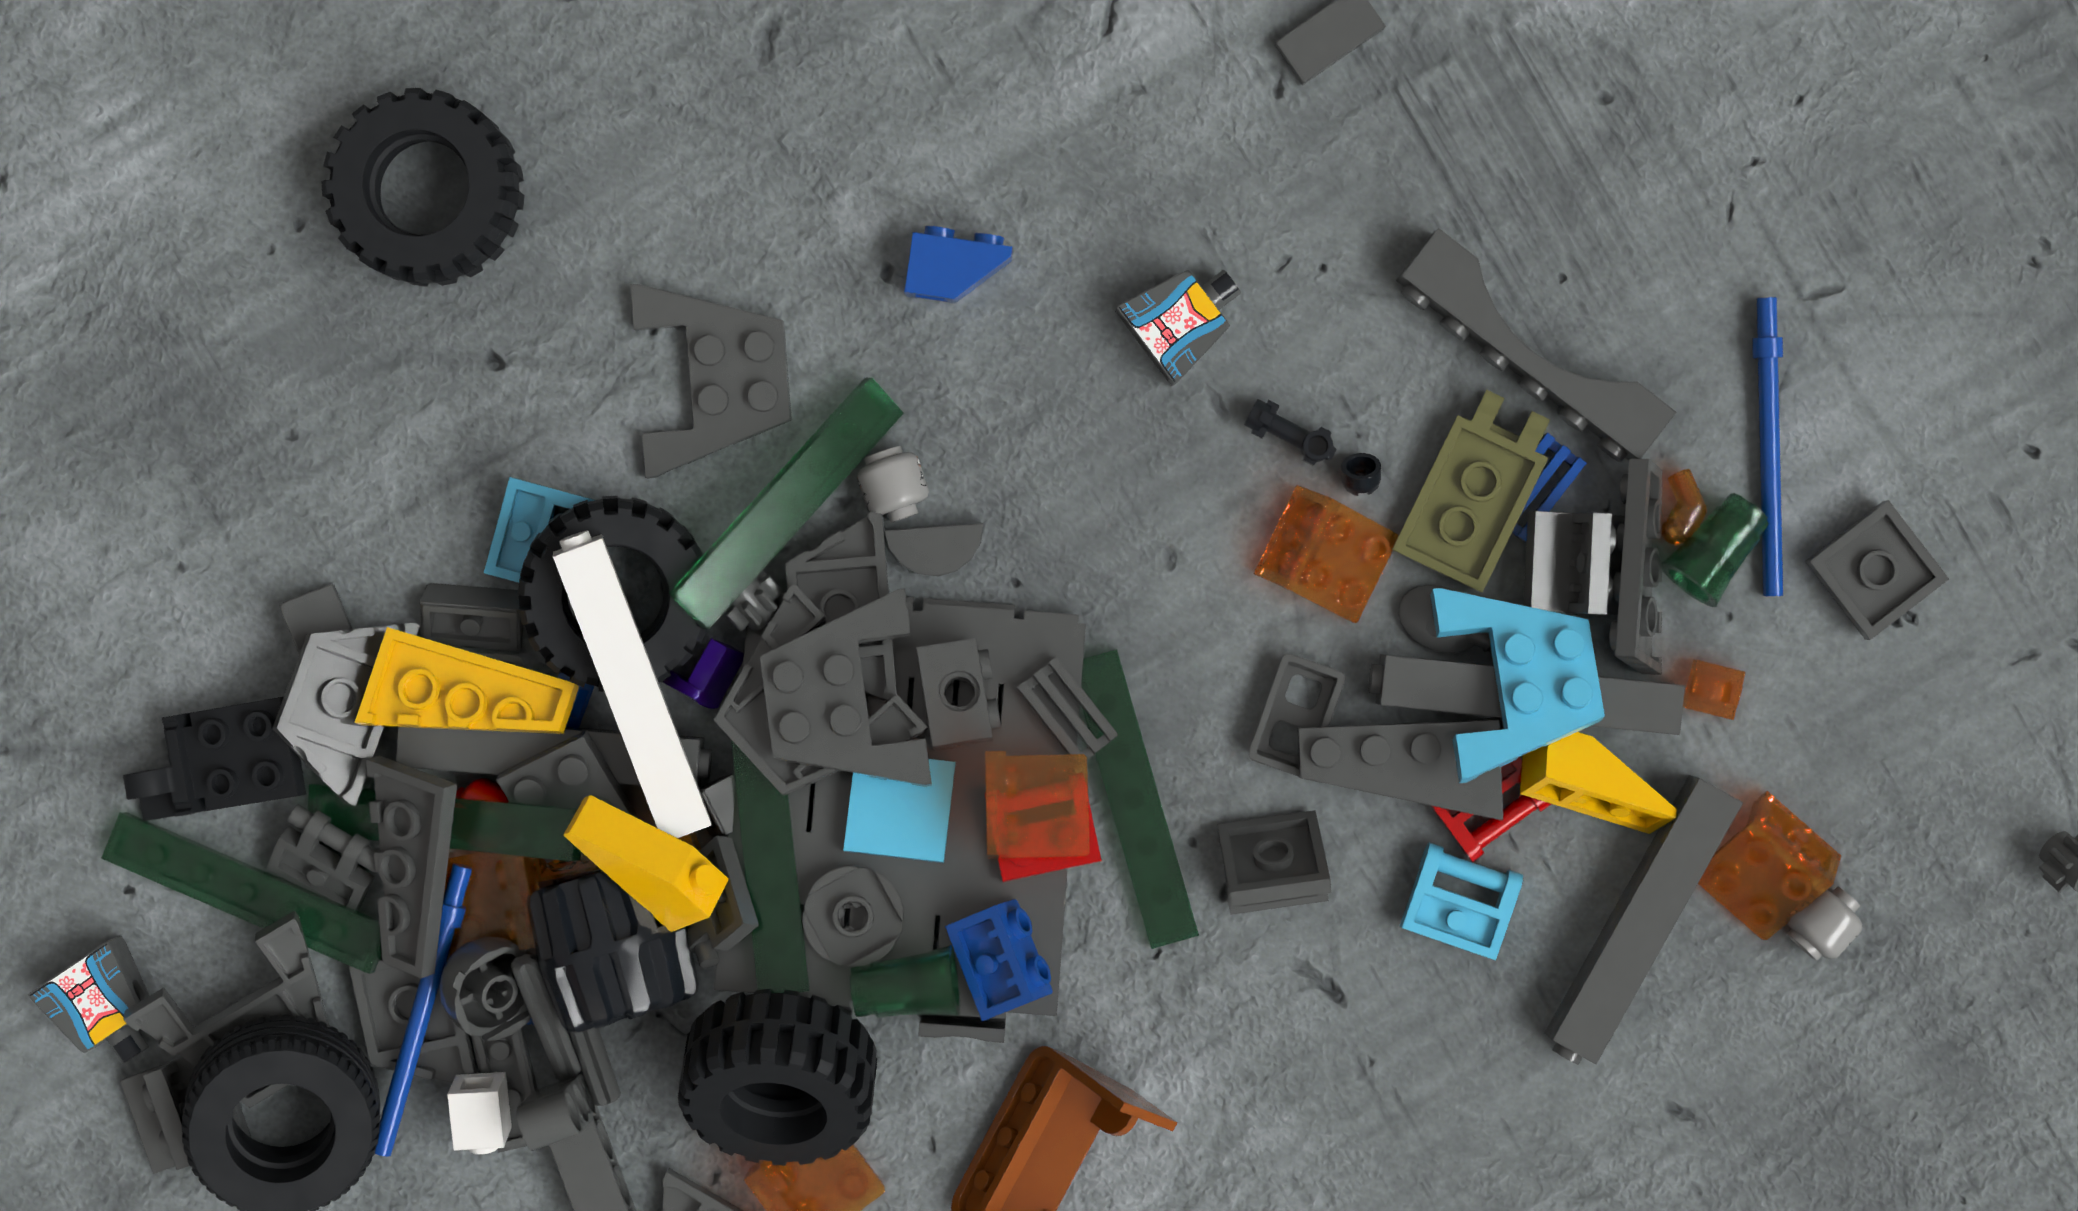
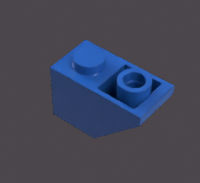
(952, 267)

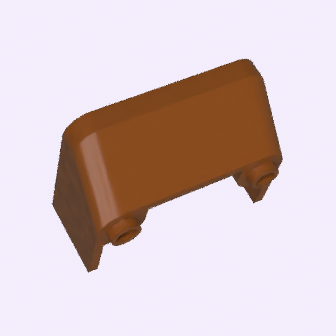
(1047, 1133)

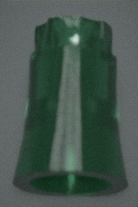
(1716, 550)
(908, 986)

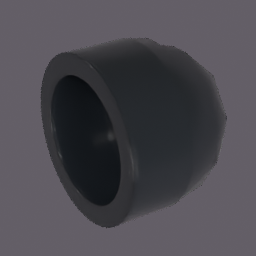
(1359, 464)

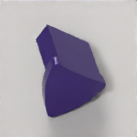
(711, 675)

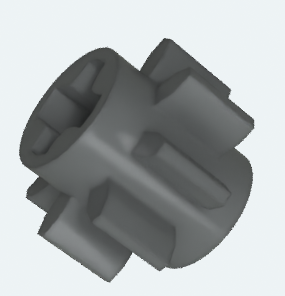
(755, 604)
(2060, 861)

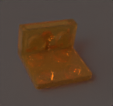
(1326, 553)
(1036, 805)
(1770, 868)
(496, 898)
(824, 1185)

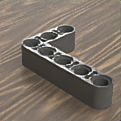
(574, 1130)

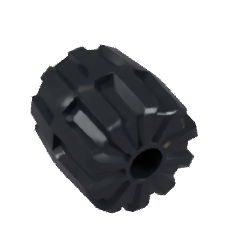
(606, 953)

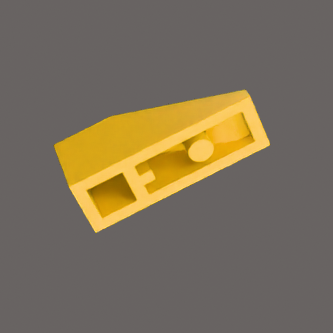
(1593, 781)
(647, 863)

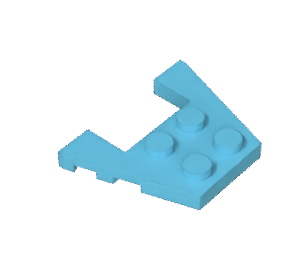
(1541, 674)

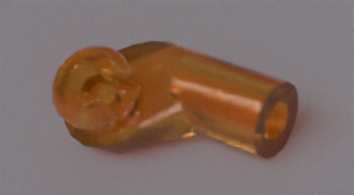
(1688, 510)

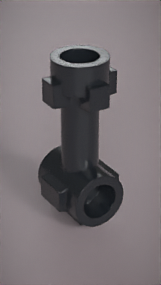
(1313, 445)

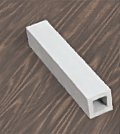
(630, 684)

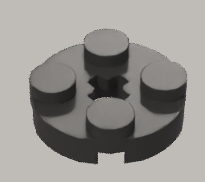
(861, 889)

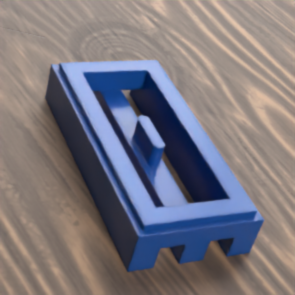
(1562, 454)

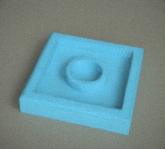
(901, 817)

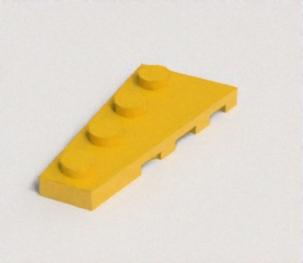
(451, 688)

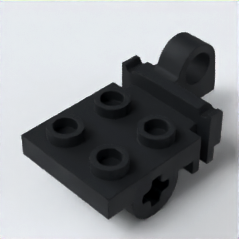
(219, 762)

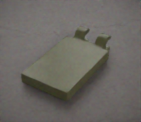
(1474, 495)

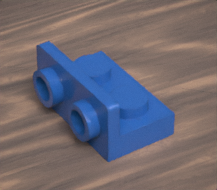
(1000, 959)

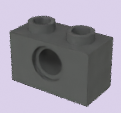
(939, 668)

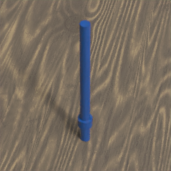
(1767, 350)
(451, 918)

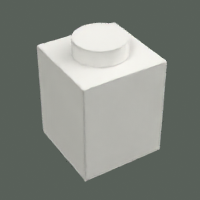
(479, 1112)

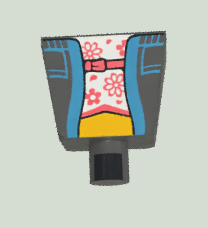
(1179, 320)
(91, 1000)

